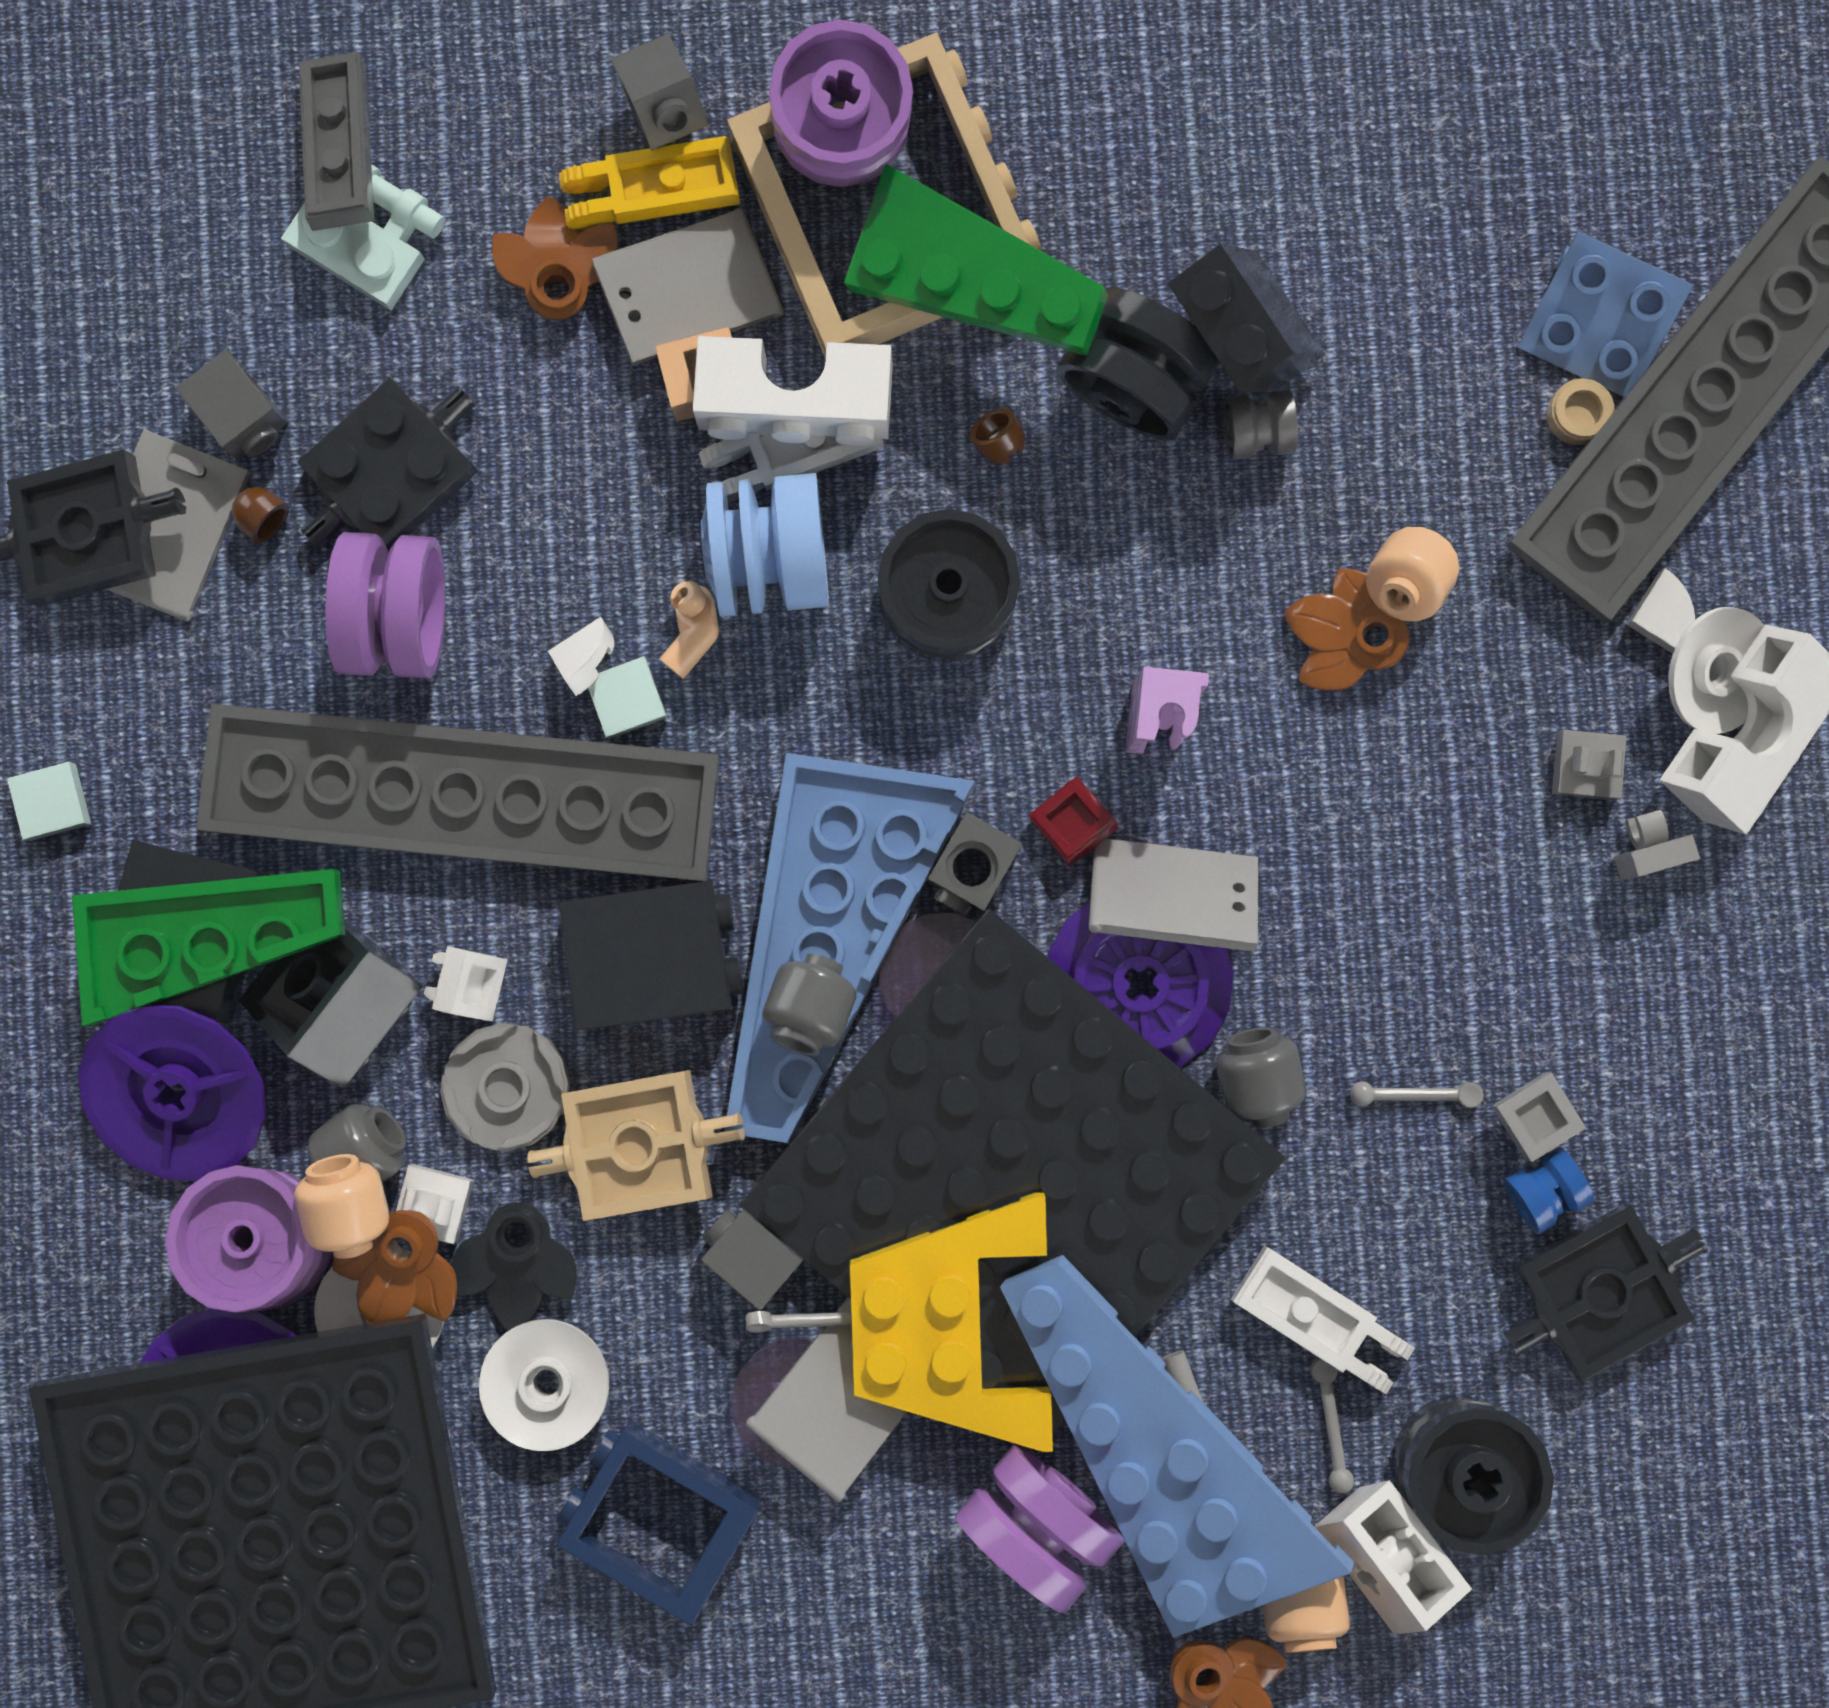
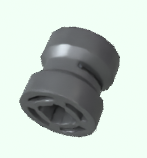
(1254, 425)

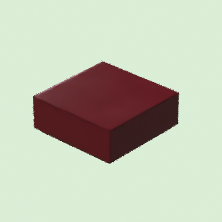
(1073, 821)

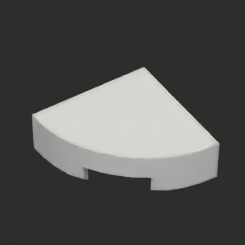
(1664, 611)
(581, 654)

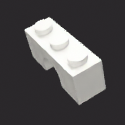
(845, 402)
(1787, 701)

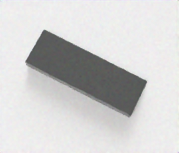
(336, 141)

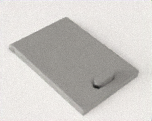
(687, 284)
(188, 542)
(1174, 894)
(819, 1420)

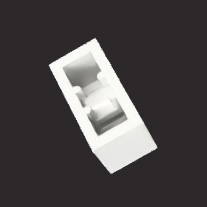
(1394, 1558)

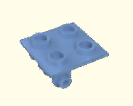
(1604, 314)

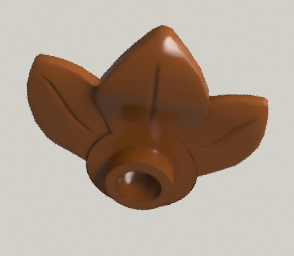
(552, 254)
(1337, 632)
(398, 1279)
(1237, 1674)

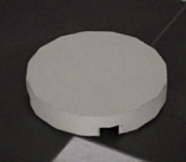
(505, 1086)

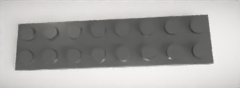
(1690, 411)
(458, 793)

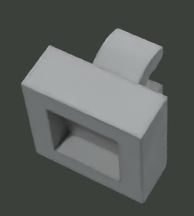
(1589, 765)
(1653, 847)
(1538, 1117)

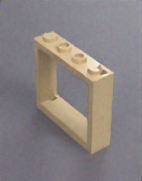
(973, 132)

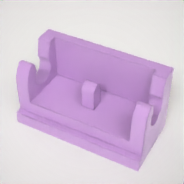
(1163, 701)

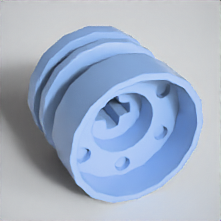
(766, 545)

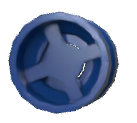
(1549, 1190)

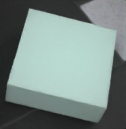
(626, 698)
(49, 801)

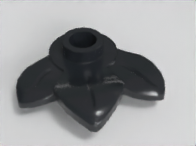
(511, 1273)

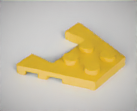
(921, 1325)

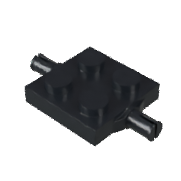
(388, 465)
(83, 527)
(1604, 1292)

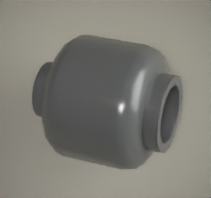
(809, 1005)
(1261, 1076)
(363, 1132)

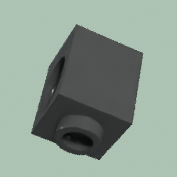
(660, 91)
(232, 406)
(976, 837)
(749, 1257)

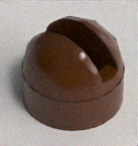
(998, 436)
(259, 513)

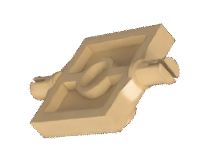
(636, 1145)

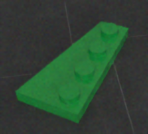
(961, 267)
(180, 937)

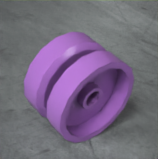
(850, 66)
(385, 605)
(212, 1247)
(1031, 1537)

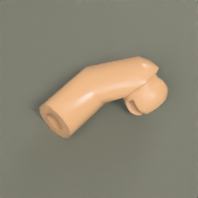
(696, 625)

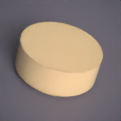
(1579, 410)

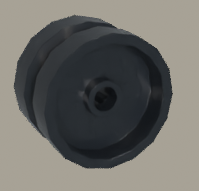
(1141, 365)
(927, 554)
(1504, 1496)

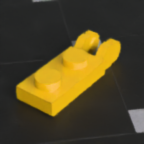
(653, 183)

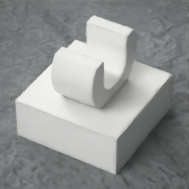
(467, 983)
(439, 1197)

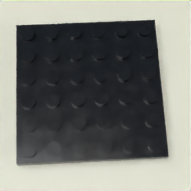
(1008, 1089)
(267, 1526)

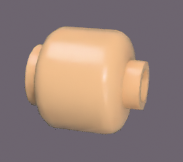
(1412, 574)
(341, 1205)
(1309, 1618)

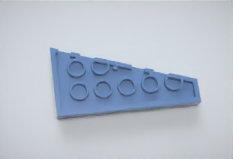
(838, 885)
(1176, 1479)

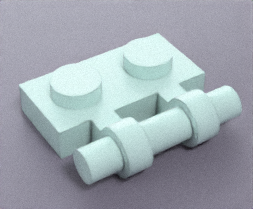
(366, 255)

